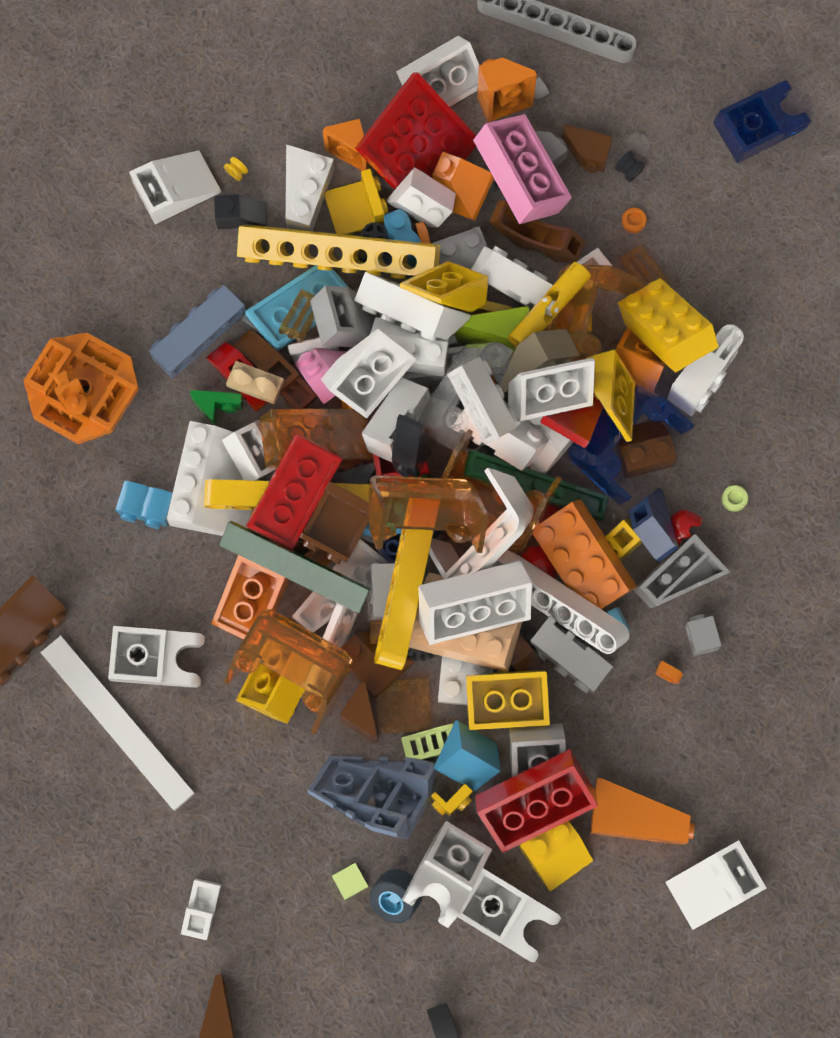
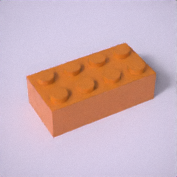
(583, 555)

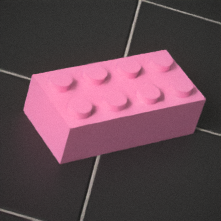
(522, 168)

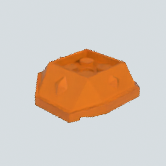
(95, 365)

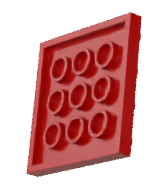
(414, 133)

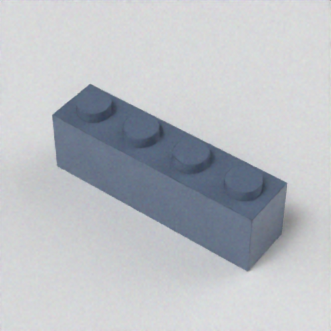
(197, 331)

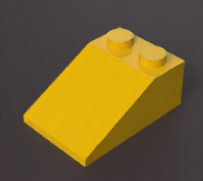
(450, 286)
(615, 390)

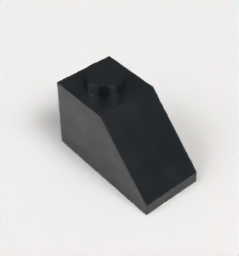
(239, 210)

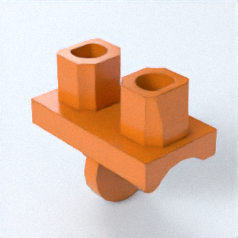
(70, 393)

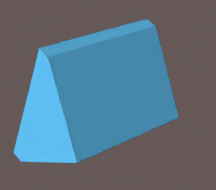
(468, 757)

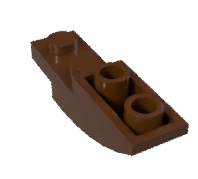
(267, 359)

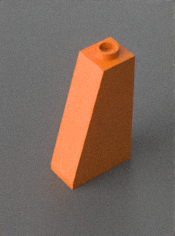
(637, 817)

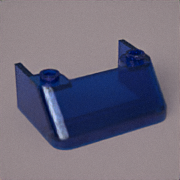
(599, 460)

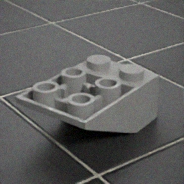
(341, 318)

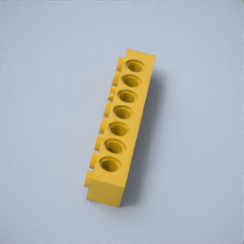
(252, 235)

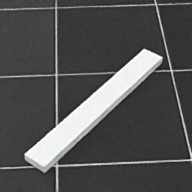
(117, 723)

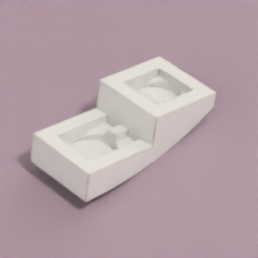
(201, 909)

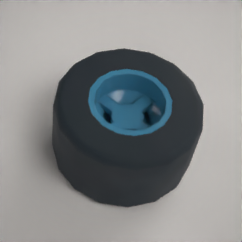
(388, 894)

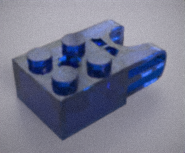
(758, 122)

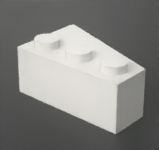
(511, 277)

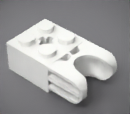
(706, 374)
(160, 658)
(448, 871)
(511, 916)

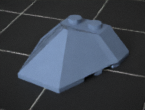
(377, 794)

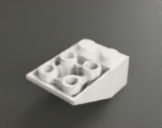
(174, 184)
(715, 885)

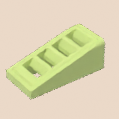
(426, 734)

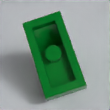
(209, 402)

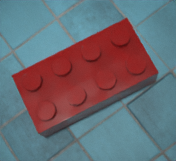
(536, 801)

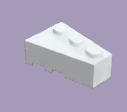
(306, 184)
(404, 399)
(518, 446)

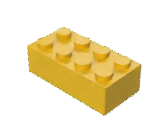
(668, 325)

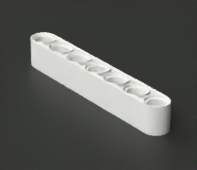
(570, 608)

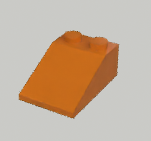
(247, 595)

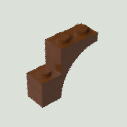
(556, 242)

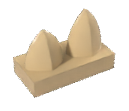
(255, 382)

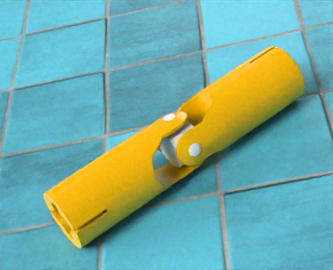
(547, 309)

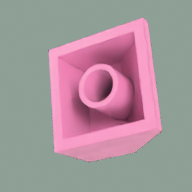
(314, 366)

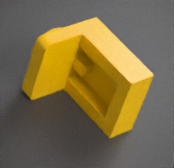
(459, 800)

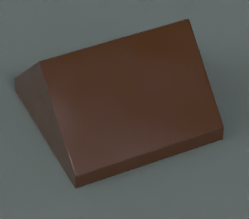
(358, 714)

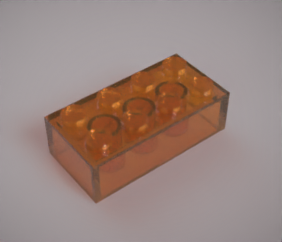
(331, 428)

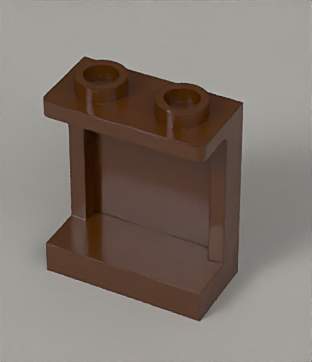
(337, 524)

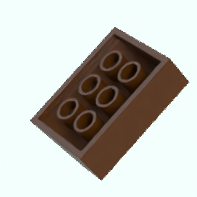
(25, 624)

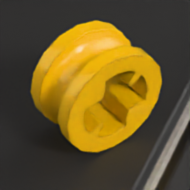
(236, 168)

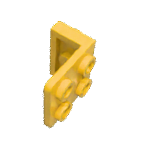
(356, 205)

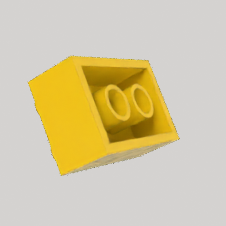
(507, 699)

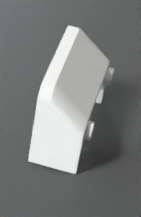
(498, 535)

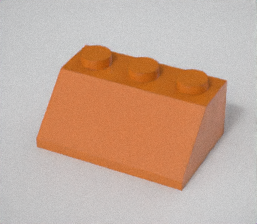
(504, 88)

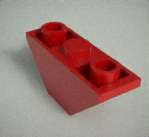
(223, 361)

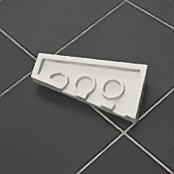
(319, 609)

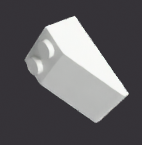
(368, 372)

